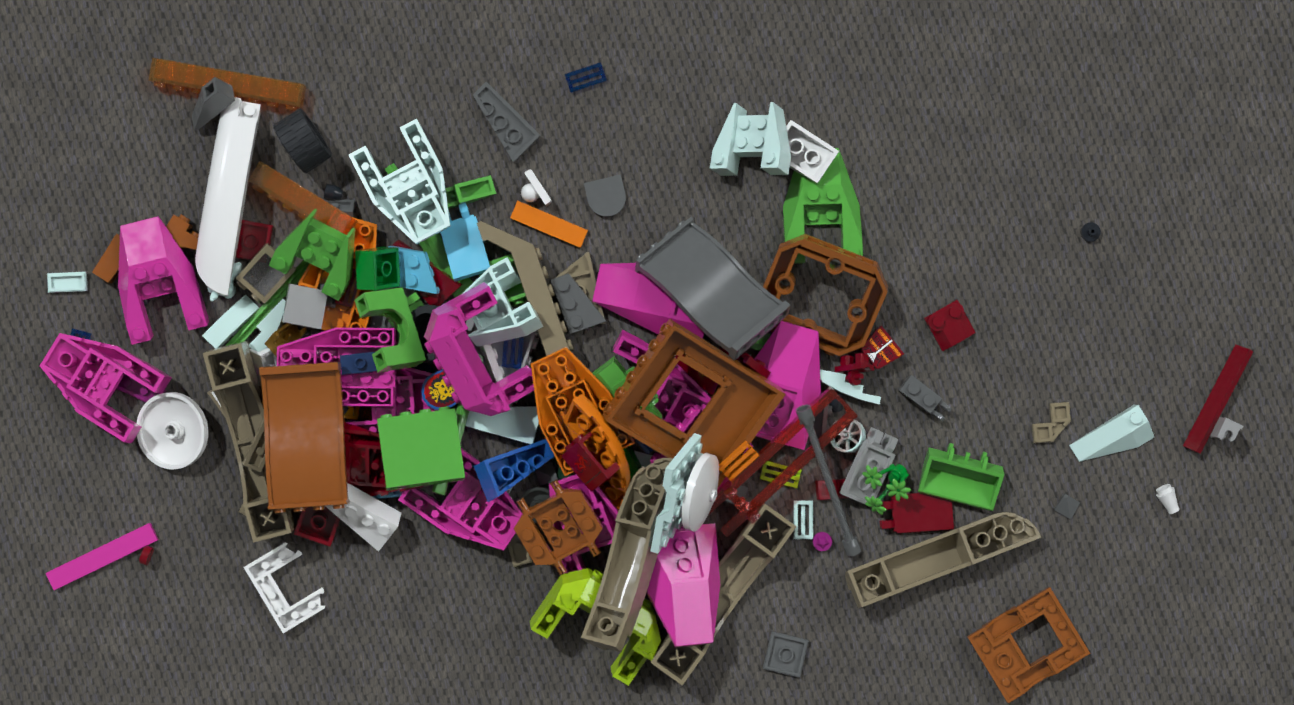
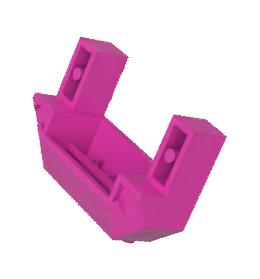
(460, 361)

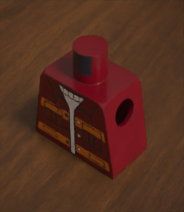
(881, 348)

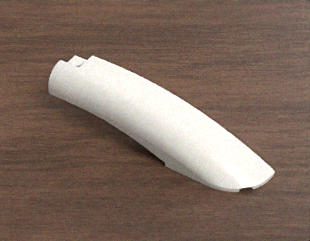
(226, 194)

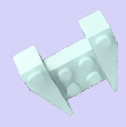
(752, 137)
(501, 321)

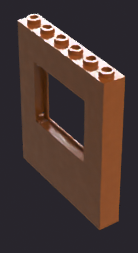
(728, 419)

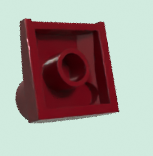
(949, 325)

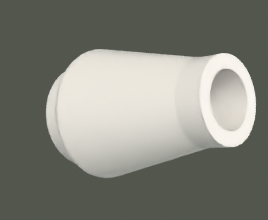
(1167, 496)

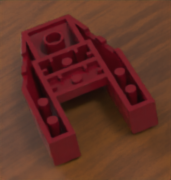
(365, 461)

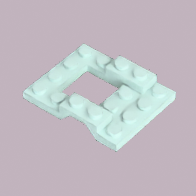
(675, 483)

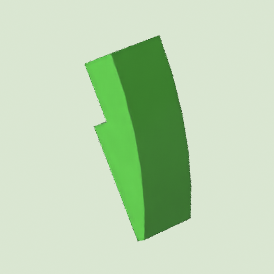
(470, 191)

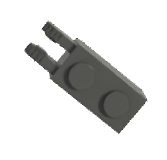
(923, 396)

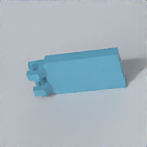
(465, 246)

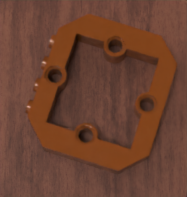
(853, 263)

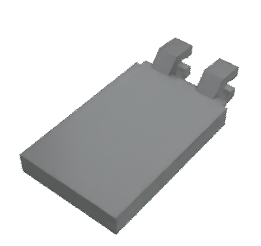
(870, 454)

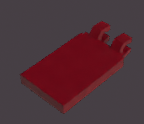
(918, 513)

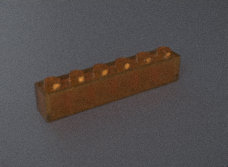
(299, 198)

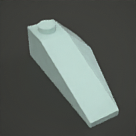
(1121, 433)

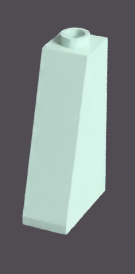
(516, 424)

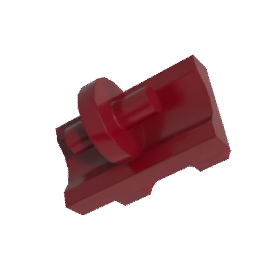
(852, 370)

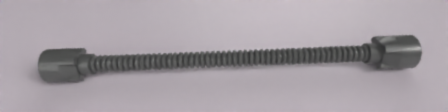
(806, 418)

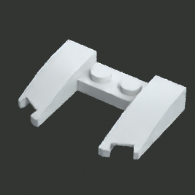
(260, 575)

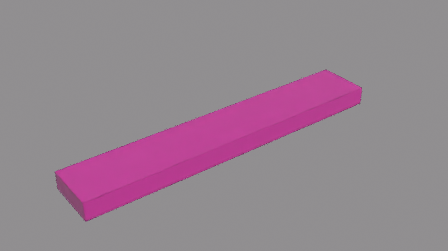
(102, 556)

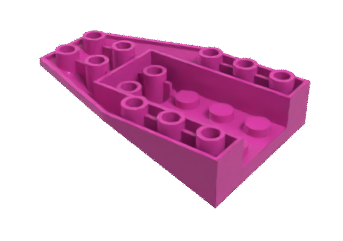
(795, 367)
(359, 389)
(687, 586)

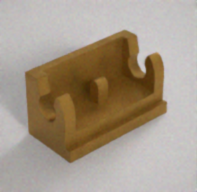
(285, 334)

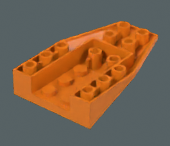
(556, 383)

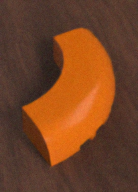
(603, 445)

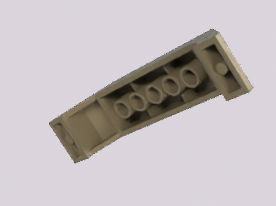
(534, 282)

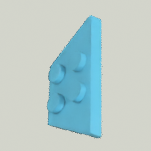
(416, 271)

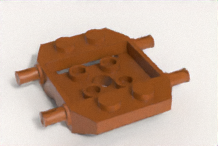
(563, 541)

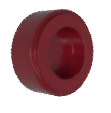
(146, 555)

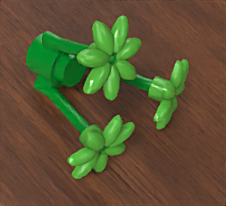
(897, 479)

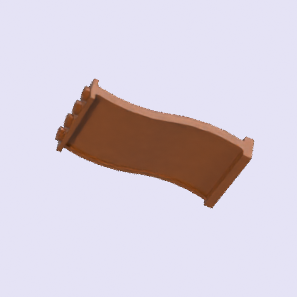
(304, 436)

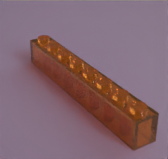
(245, 86)

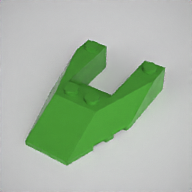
(824, 203)

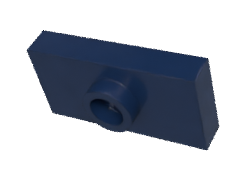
(357, 363)

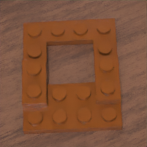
(1003, 656)

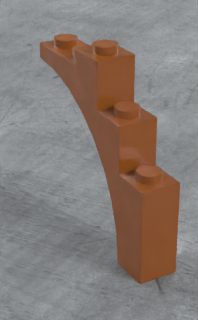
(178, 227)

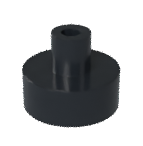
(1086, 232)

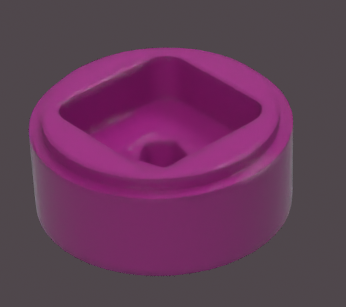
(822, 541)

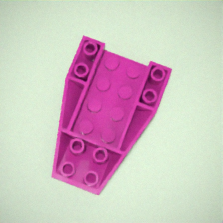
(638, 298)

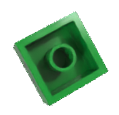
(377, 268)

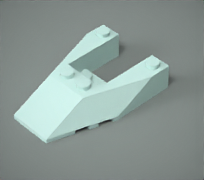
(413, 194)

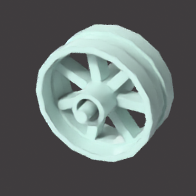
(849, 436)

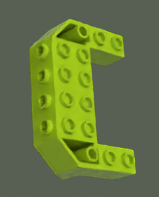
(580, 590)

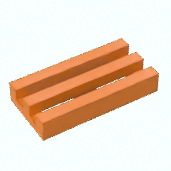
(740, 463)

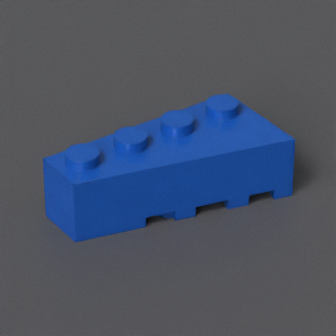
(507, 469)

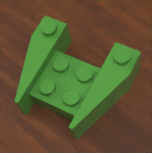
(322, 248)

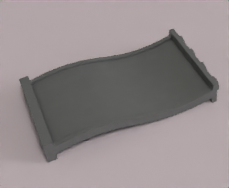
(712, 288)

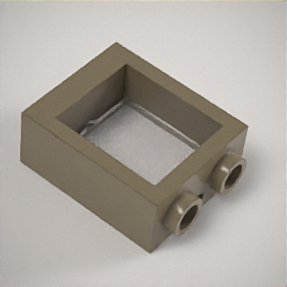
(260, 277)

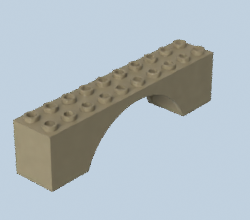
(240, 397)
(738, 569)

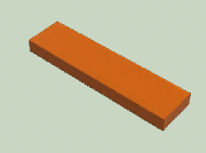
(549, 224)

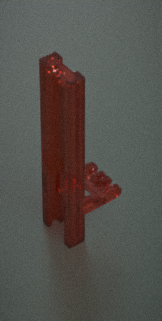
(751, 509)

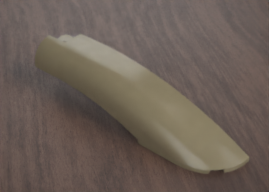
(939, 556)
(629, 560)

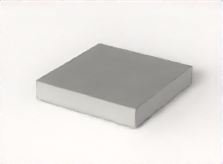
(304, 306)

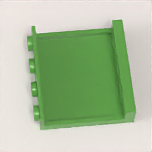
(420, 448)

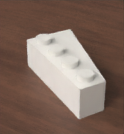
(368, 517)

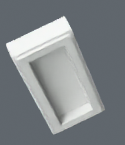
(532, 190)

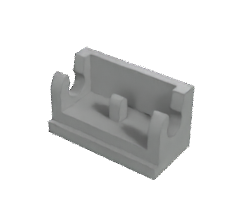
(1223, 426)

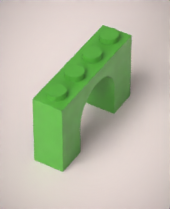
(394, 306)

